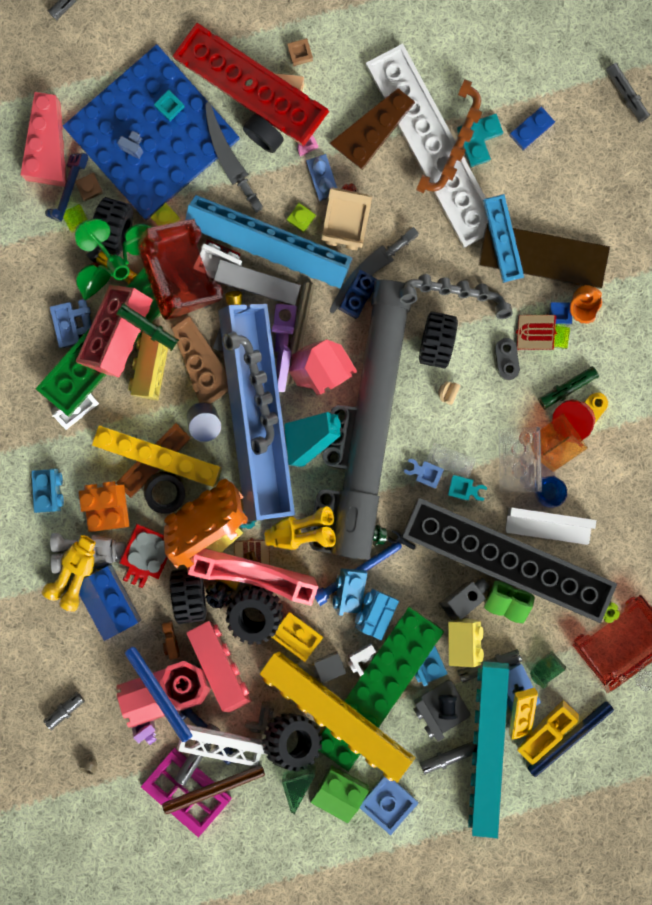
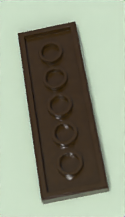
(553, 257)

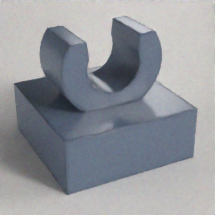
(131, 144)

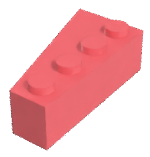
(44, 145)
(218, 667)

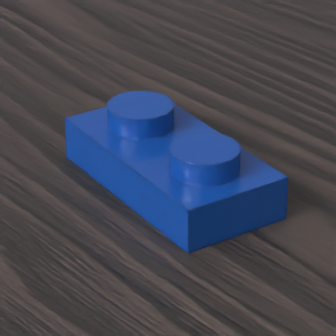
(532, 128)

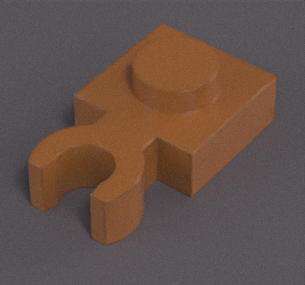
(170, 646)

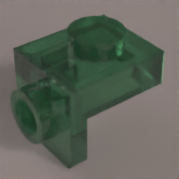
(546, 669)

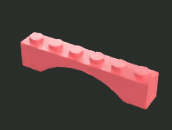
(287, 583)

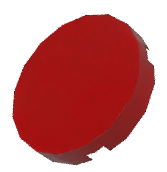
(579, 416)

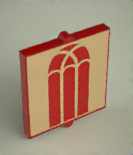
(536, 332)

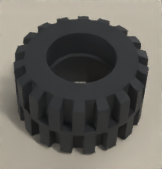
(119, 218)
(438, 340)
(187, 597)
(248, 629)
(307, 742)

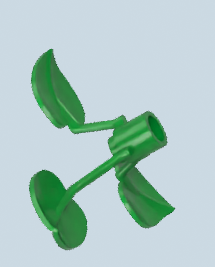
(88, 236)

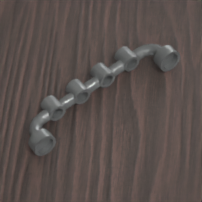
(409, 295)
(251, 357)

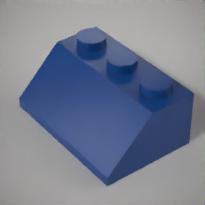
(108, 603)

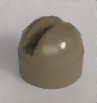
(87, 766)

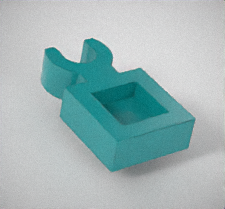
(462, 488)

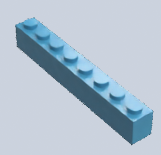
(269, 242)

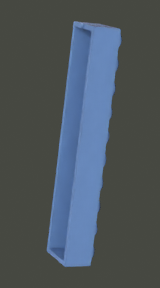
(263, 476)

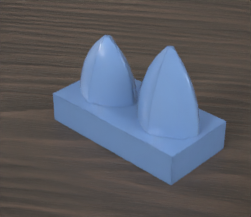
(321, 176)

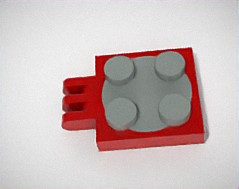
(143, 555)

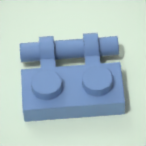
(66, 325)

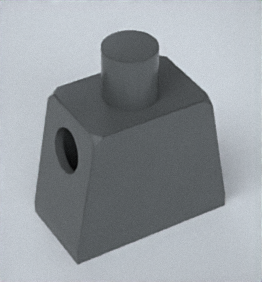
(457, 603)

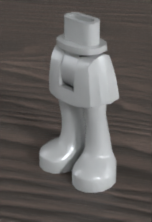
(105, 550)

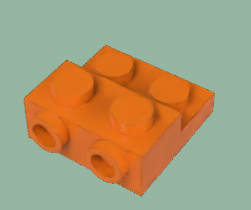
(104, 506)

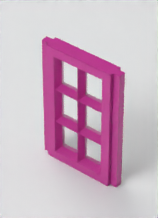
(182, 814)

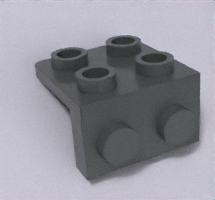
(429, 707)

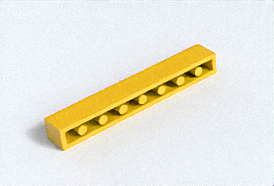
(337, 716)

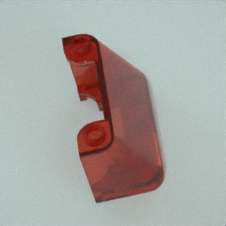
(177, 269)
(620, 646)

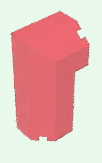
(321, 366)
(182, 682)

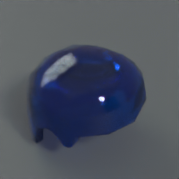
(553, 492)

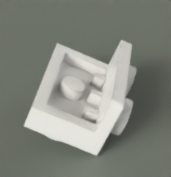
(211, 255)

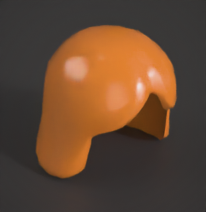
(585, 304)

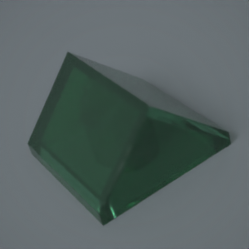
(296, 785)

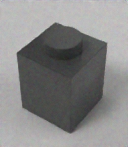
(328, 667)

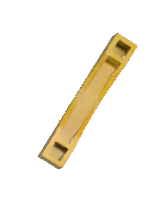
(157, 456)

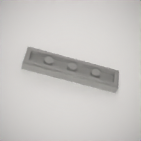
(256, 282)

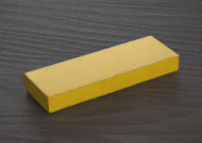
(523, 713)

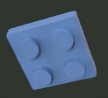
(388, 804)

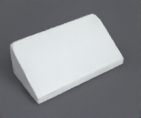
(87, 405)

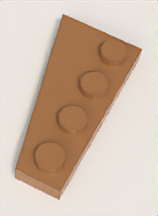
(201, 362)

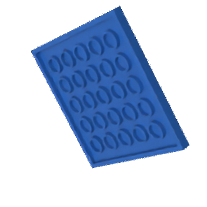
(171, 149)

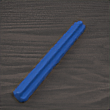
(158, 694)

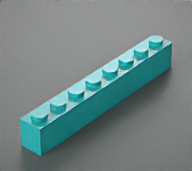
(490, 749)

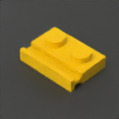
(297, 636)

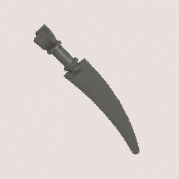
(228, 160)
(375, 262)

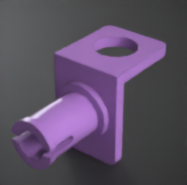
(281, 327)

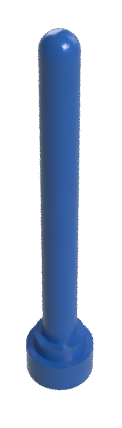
(323, 593)

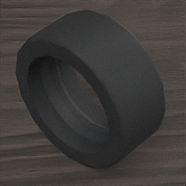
(263, 133)
(175, 504)

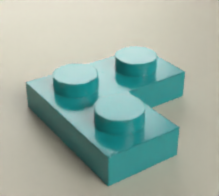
(476, 149)

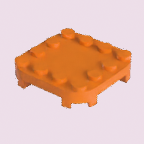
(203, 522)

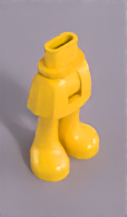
(288, 535)
(76, 560)

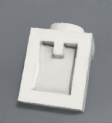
(364, 655)

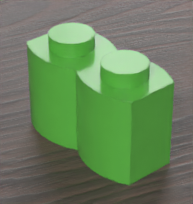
(509, 602)

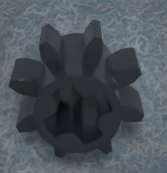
(218, 595)

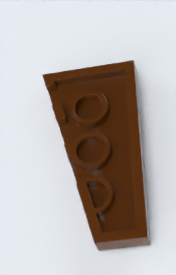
(369, 133)

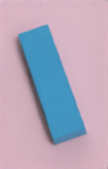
(503, 238)

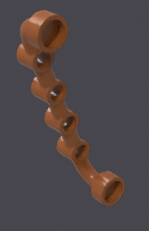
(457, 152)

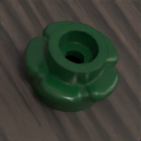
(379, 536)

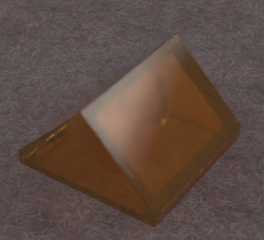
(559, 443)

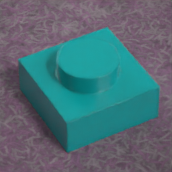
(169, 105)

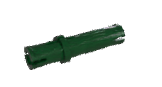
(142, 323)
(548, 399)

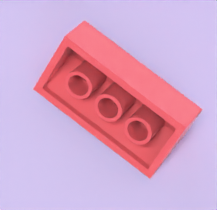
(110, 335)

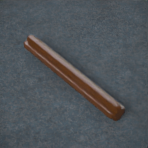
(213, 789)

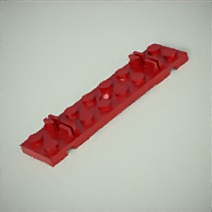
(267, 96)

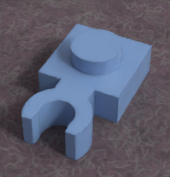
(427, 474)

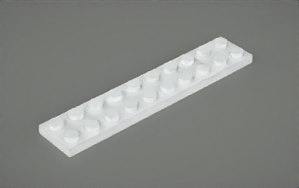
(432, 144)

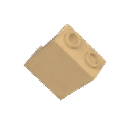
(346, 218)

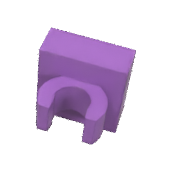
(145, 731)

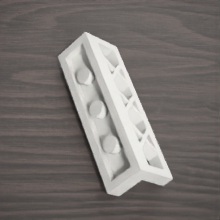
(223, 740)

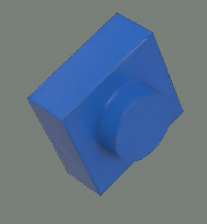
(562, 312)

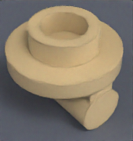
(448, 392)

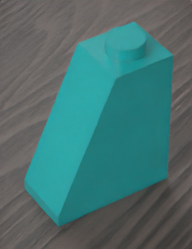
(310, 437)

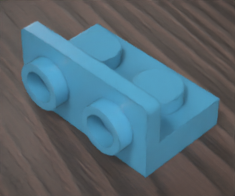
(47, 490)
(350, 591)
(431, 668)

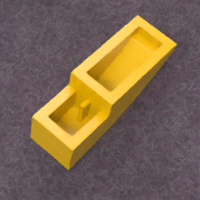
(548, 732)

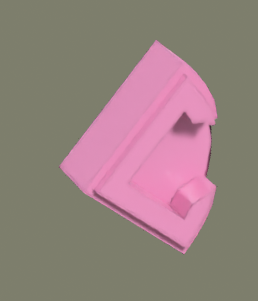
(309, 146)

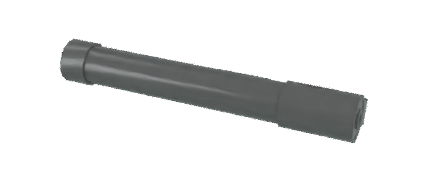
(366, 429)

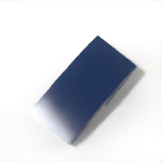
(357, 294)

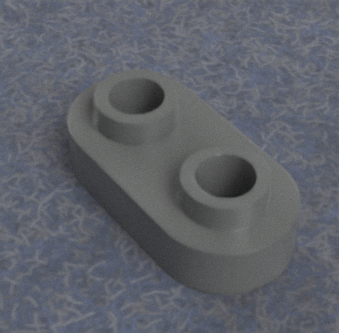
(507, 359)

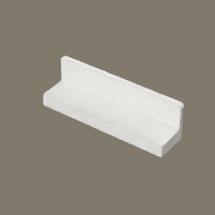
(549, 526)

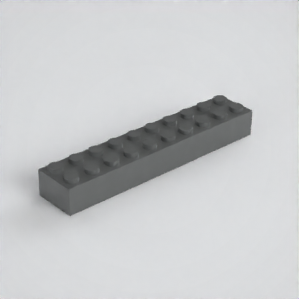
(509, 560)

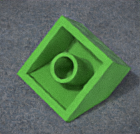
(340, 794)

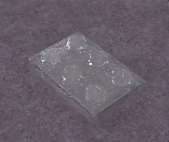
(520, 459)

